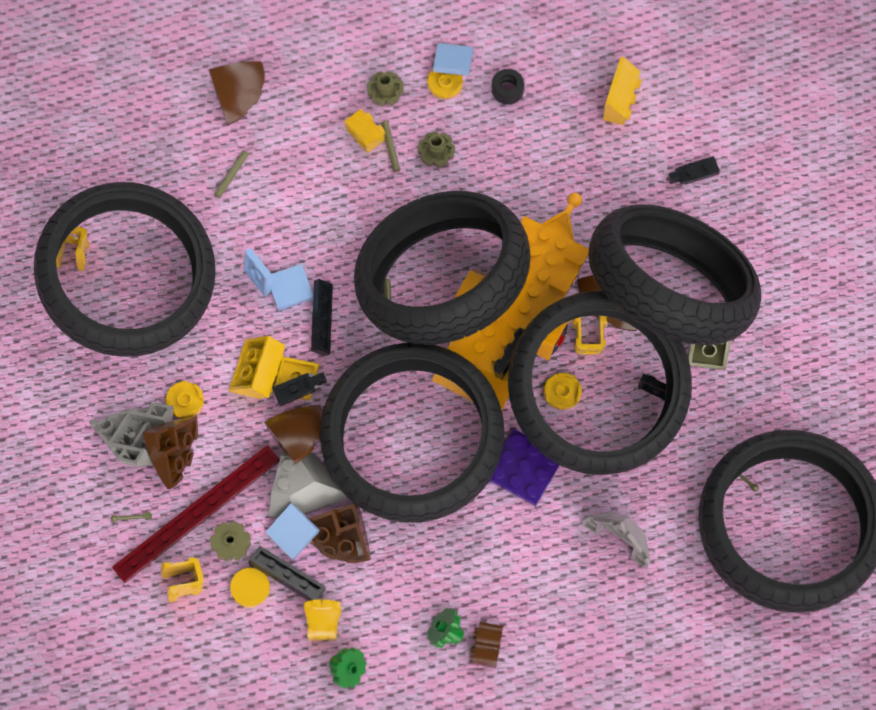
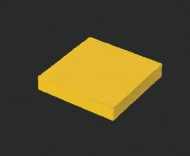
(292, 368)

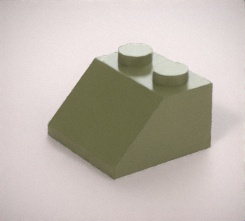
(709, 355)

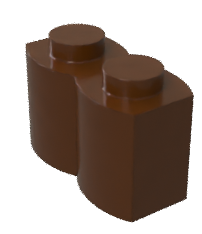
(487, 644)

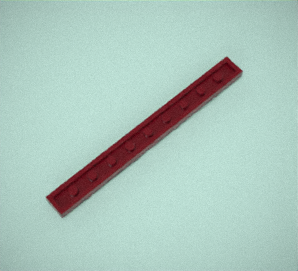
(195, 514)

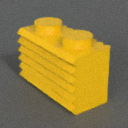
(364, 130)

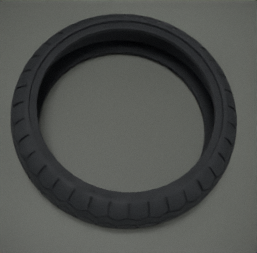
(143, 200)
(659, 306)
(463, 314)
(398, 359)
(556, 448)
(745, 579)

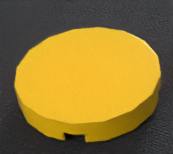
(444, 84)
(557, 390)
(190, 401)
(250, 587)

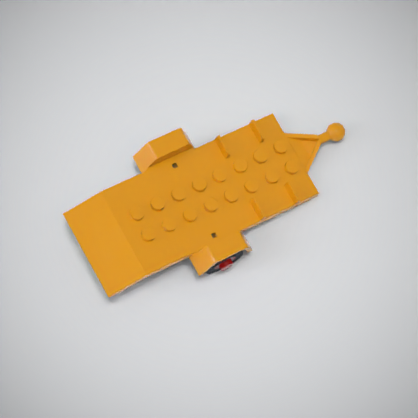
(552, 270)

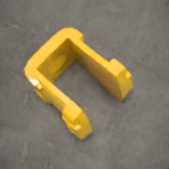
(83, 244)
(589, 349)
(194, 588)
(322, 619)

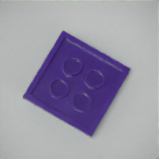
(523, 469)

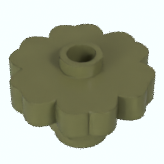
(385, 88)
(436, 149)
(224, 534)

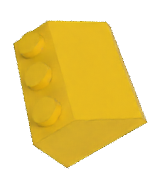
(622, 93)
(257, 367)

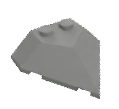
(124, 432)
(303, 484)
(625, 529)

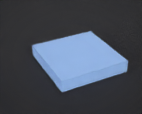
(453, 59)
(257, 272)
(291, 287)
(292, 531)

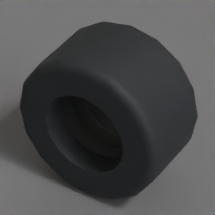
(503, 96)

